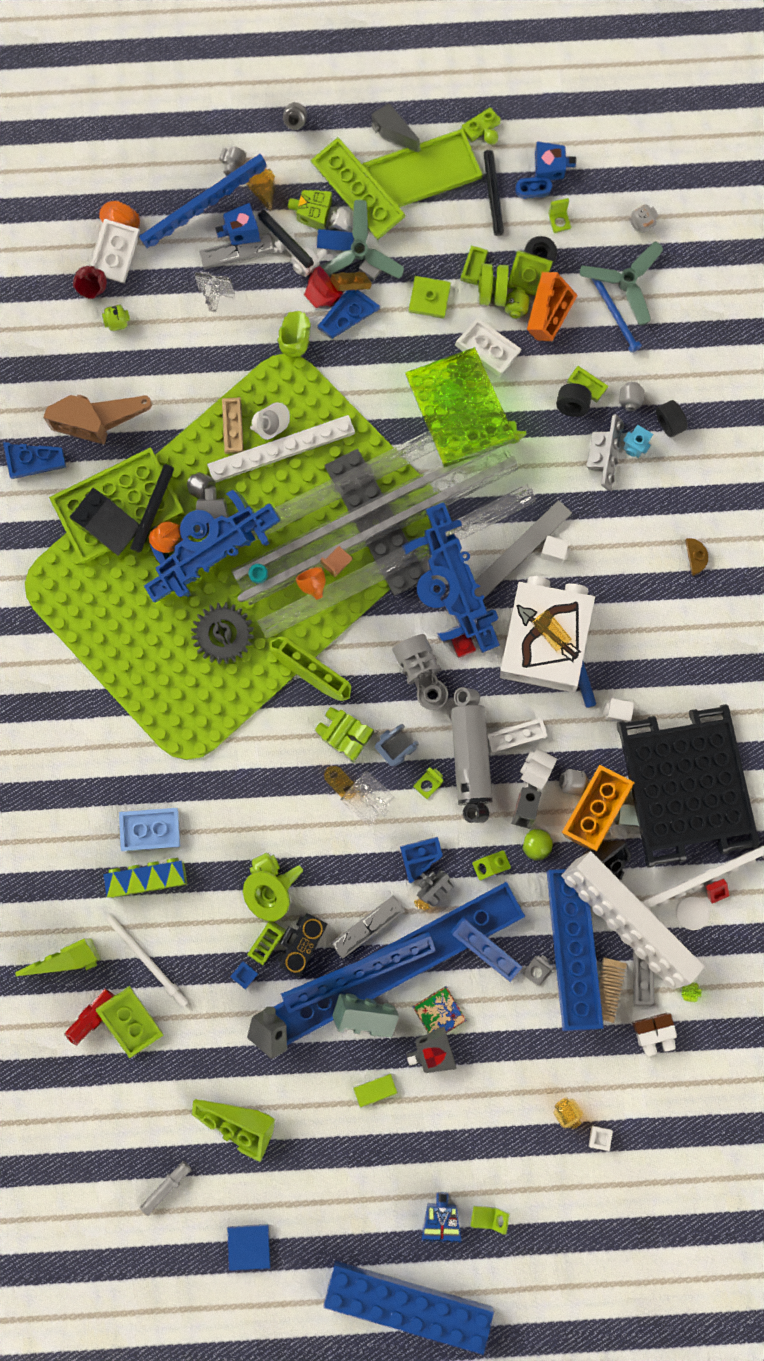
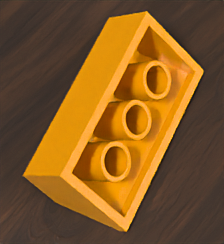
(597, 808)

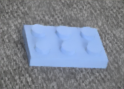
(149, 829)

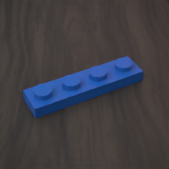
(486, 949)

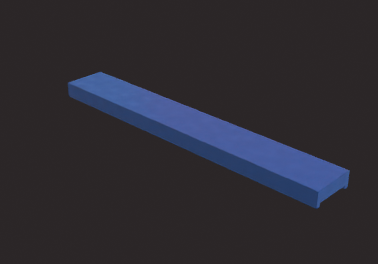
(486, 912)

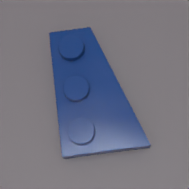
(347, 312)
(32, 460)

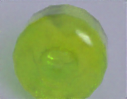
(691, 992)

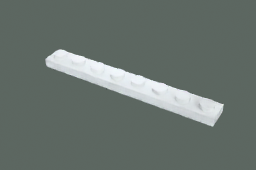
(281, 448)
(697, 882)

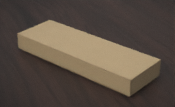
(232, 425)

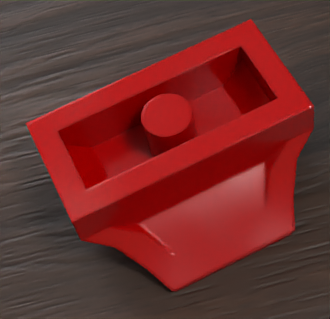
(321, 289)

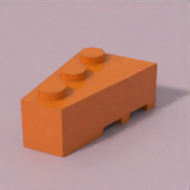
(550, 306)

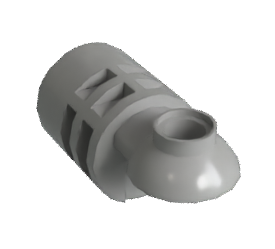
(421, 669)

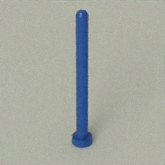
(634, 346)

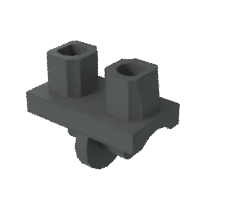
(431, 885)

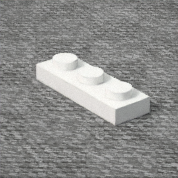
(517, 735)

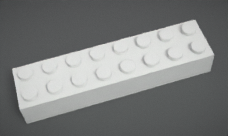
(632, 921)

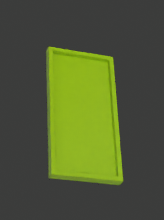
(438, 167)

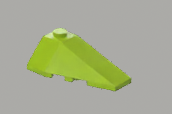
(75, 956)
(243, 1126)

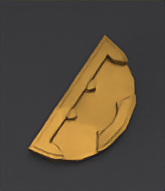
(697, 555)

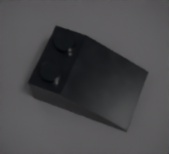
(105, 521)

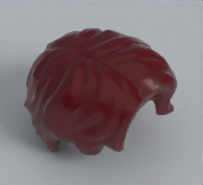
(89, 281)

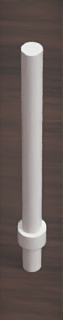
(172, 989)

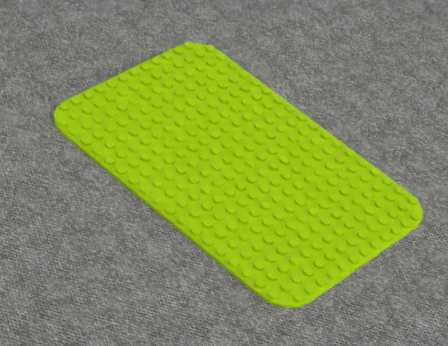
(146, 647)

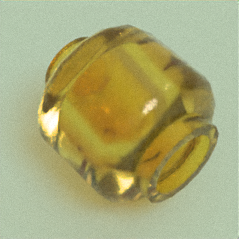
(568, 1113)

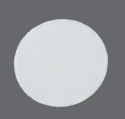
(693, 913)

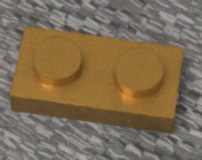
(351, 281)

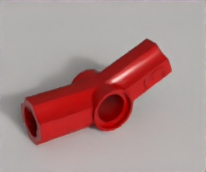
(87, 1020)

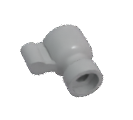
(233, 157)

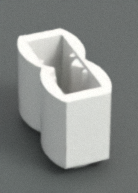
(538, 768)

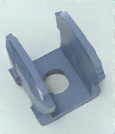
(387, 736)

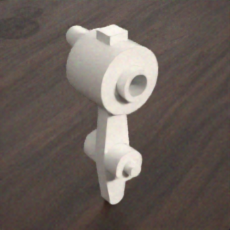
(297, 265)

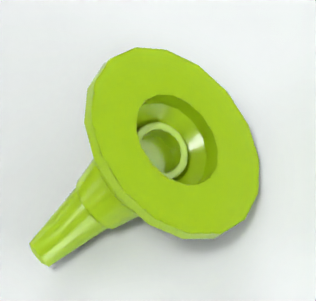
(268, 894)

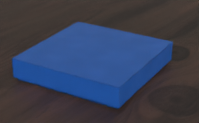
(248, 1247)

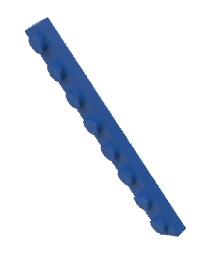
(198, 204)
(358, 972)

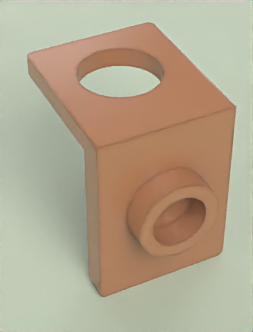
(336, 561)

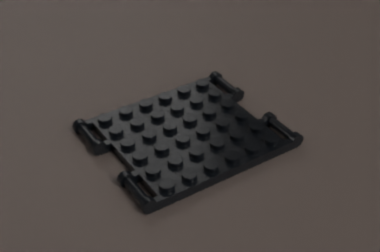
(688, 785)

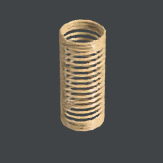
(609, 988)

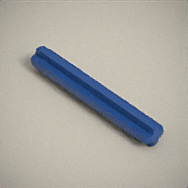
(586, 689)

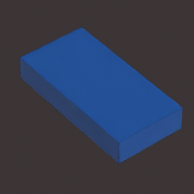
(334, 240)

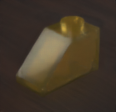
(263, 187)

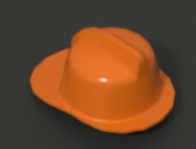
(119, 213)
(165, 537)

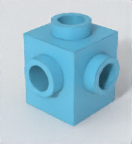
(637, 441)

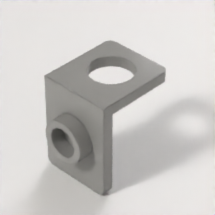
(543, 963)

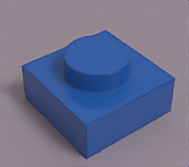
(244, 975)

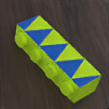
(145, 879)

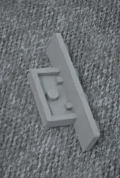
(604, 451)

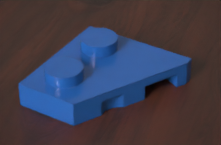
(420, 856)

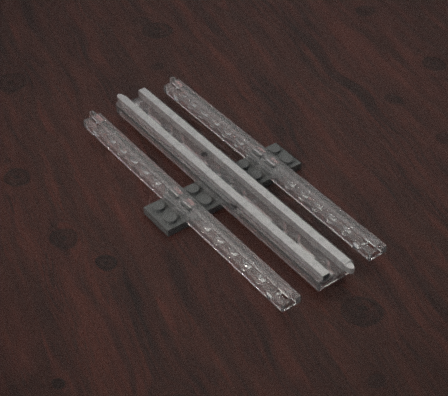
(374, 522)

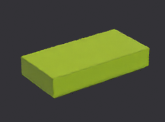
(473, 265)
(375, 1090)

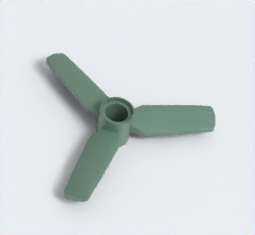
(373, 256)
(633, 292)

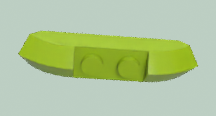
(310, 669)

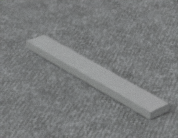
(521, 549)

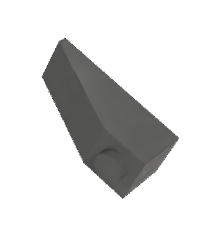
(394, 128)

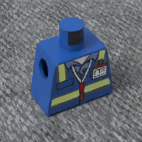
(441, 1221)

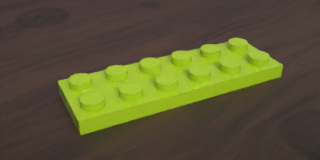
(354, 183)

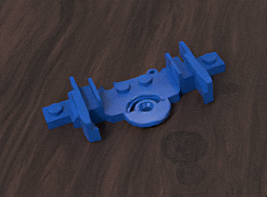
(223, 537)
(450, 564)

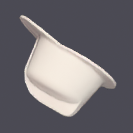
(271, 420)

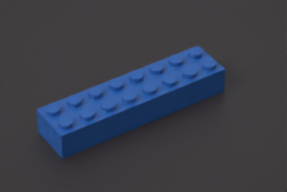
(409, 1307)

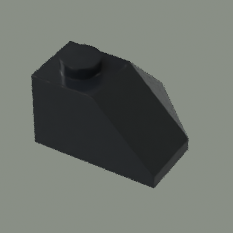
(613, 856)

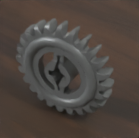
(216, 616)

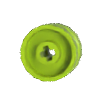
(492, 284)

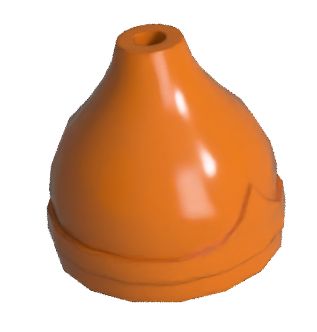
(312, 582)

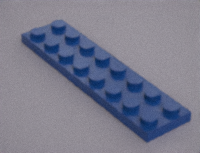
(574, 956)

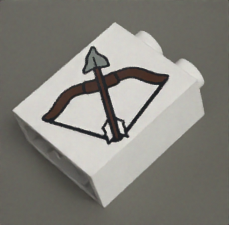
(528, 654)

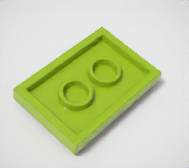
(129, 1022)

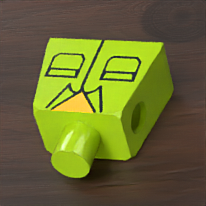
(312, 208)

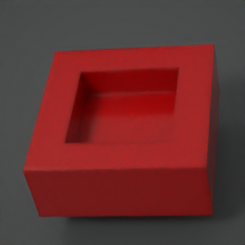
(463, 646)
(717, 890)

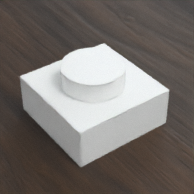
(600, 1138)

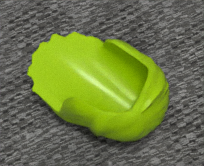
(294, 334)

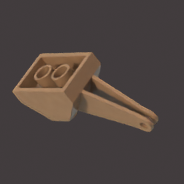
(91, 420)

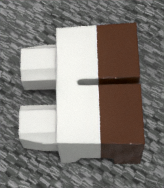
(654, 1030)

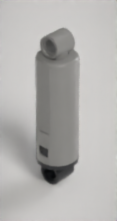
(471, 755)

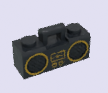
(308, 936)

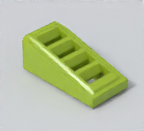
(277, 929)

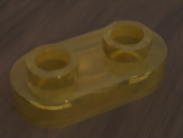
(339, 782)

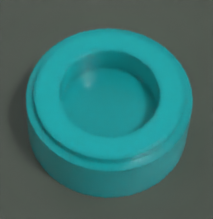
(258, 573)

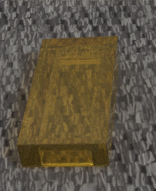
(551, 630)

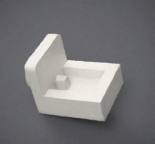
(341, 220)

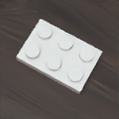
(115, 250)
(493, 348)

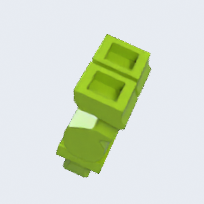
(341, 727)

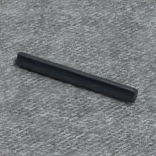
(493, 192)
(285, 238)
(152, 508)

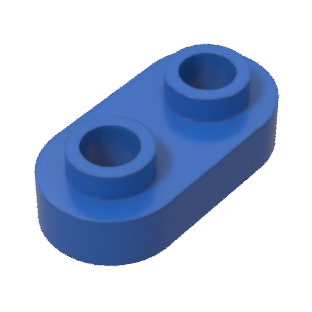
(532, 186)

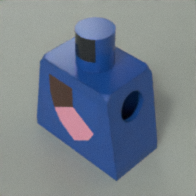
(552, 160)
(239, 226)

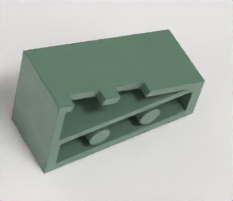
(365, 1016)

